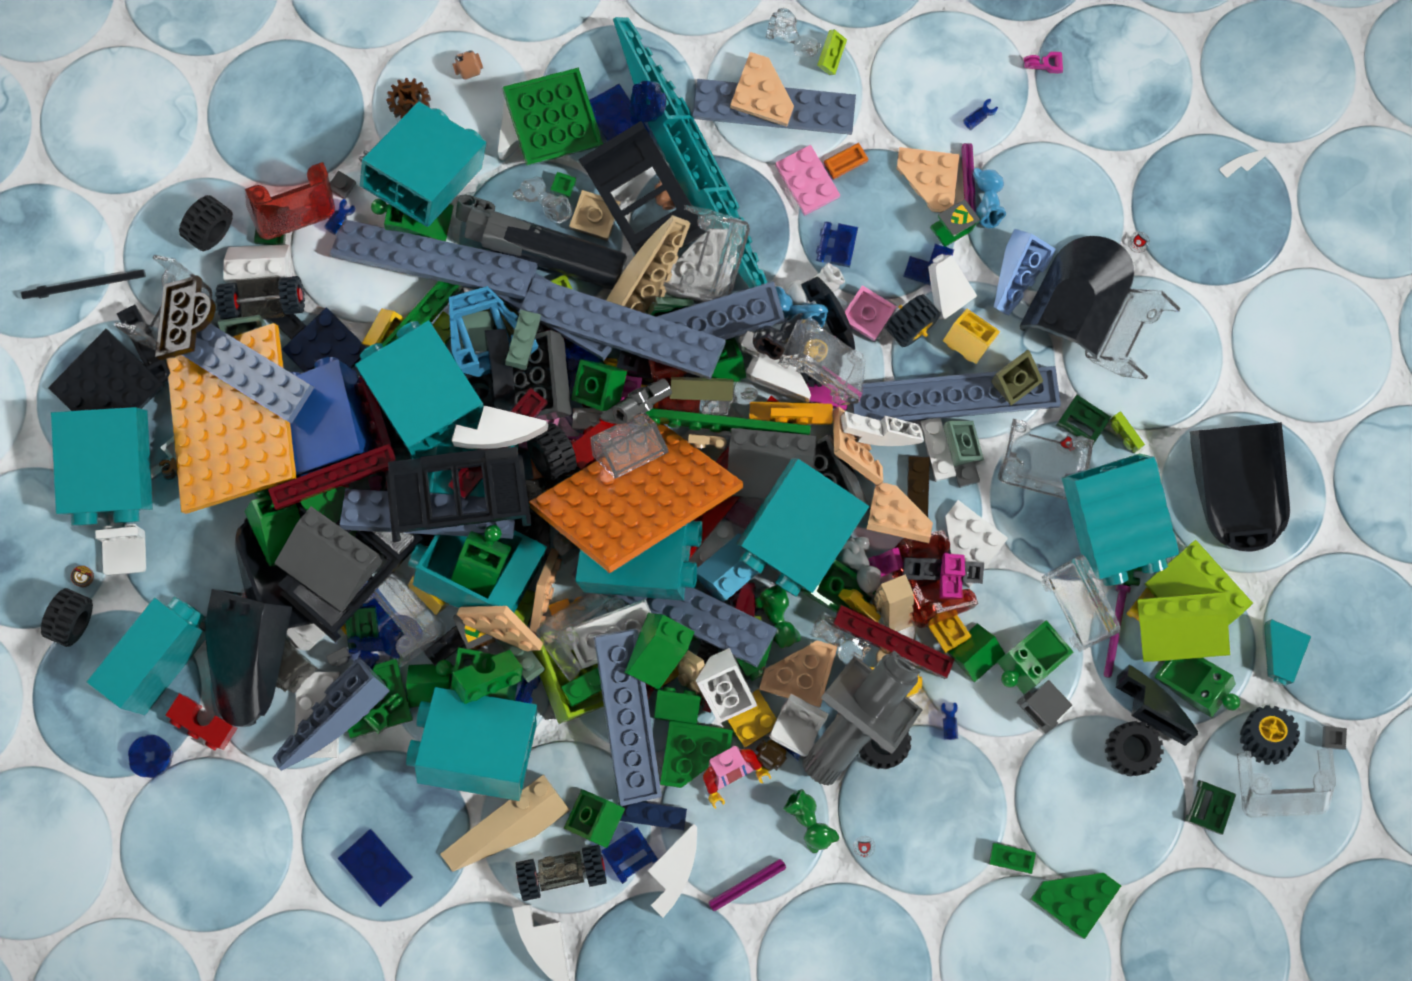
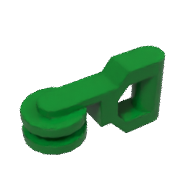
(377, 727)

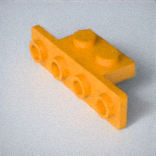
(792, 412)

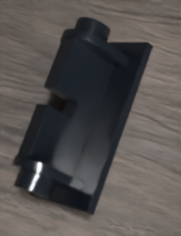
(445, 646)

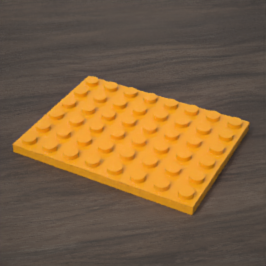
(222, 436)

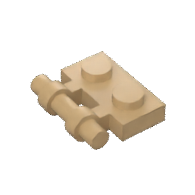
(701, 440)

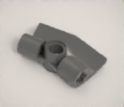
(637, 402)

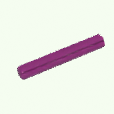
(968, 178)
(747, 885)

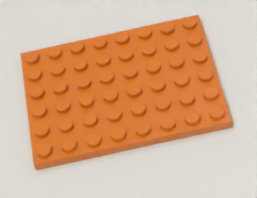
(630, 514)

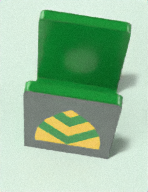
(955, 223)

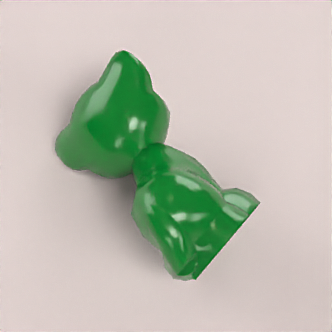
(775, 602)
(818, 835)

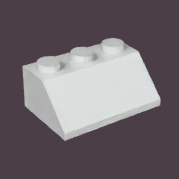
(256, 261)
(725, 686)

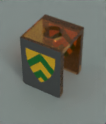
(472, 638)

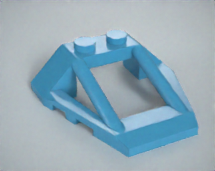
(470, 303)

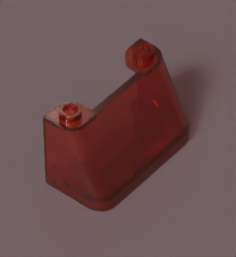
(293, 208)
(928, 605)

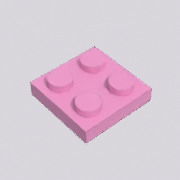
(869, 313)

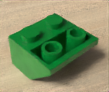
(677, 706)

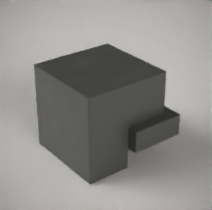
(1045, 705)

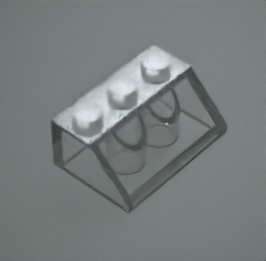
(628, 445)

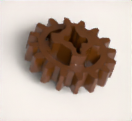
(407, 91)

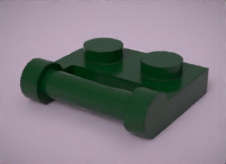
(1087, 415)
(1217, 809)

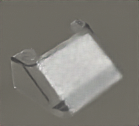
(1082, 603)
(410, 615)

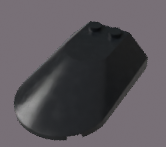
(1083, 292)

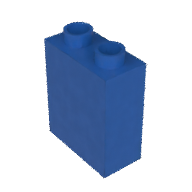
(331, 419)

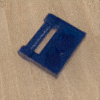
(625, 849)

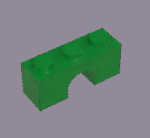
(473, 685)

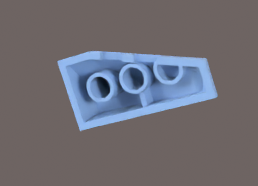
(1022, 262)

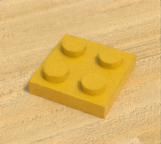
(754, 722)

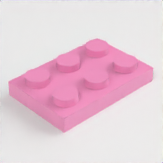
(807, 180)

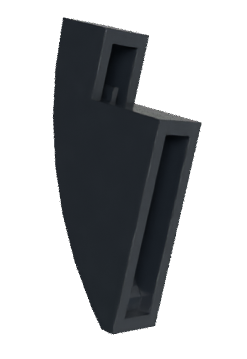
(1155, 706)

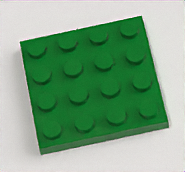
(552, 116)

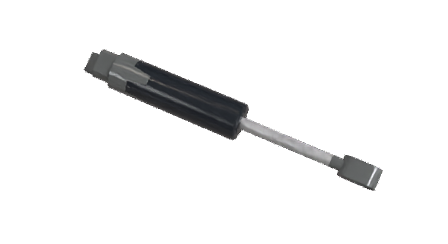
(544, 245)

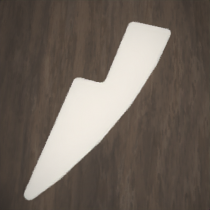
(1246, 161)

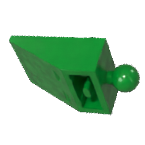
(437, 230)
(271, 525)
(481, 561)
(1034, 658)
(481, 662)
(1195, 679)

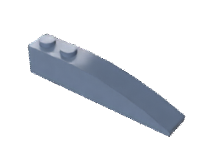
(344, 705)

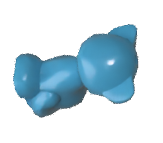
(989, 209)
(815, 311)

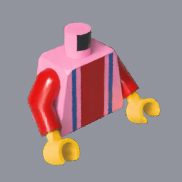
(728, 768)

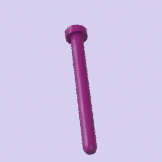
(1111, 654)

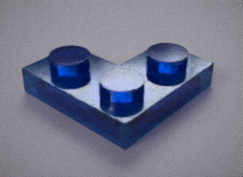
(918, 269)

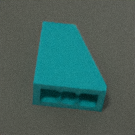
(1284, 651)

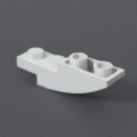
(882, 433)

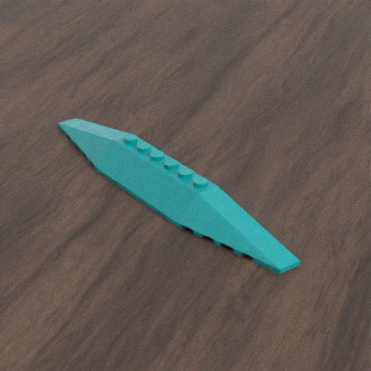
(685, 145)

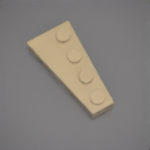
(895, 602)

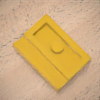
(950, 633)

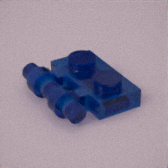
(843, 247)

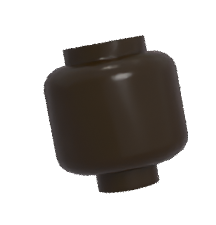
(771, 755)

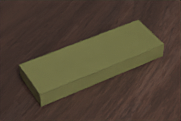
(701, 388)

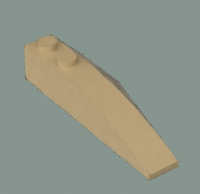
(650, 267)
(508, 825)

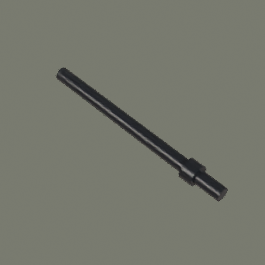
(44, 291)

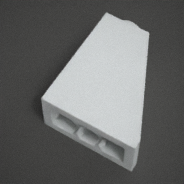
(949, 286)

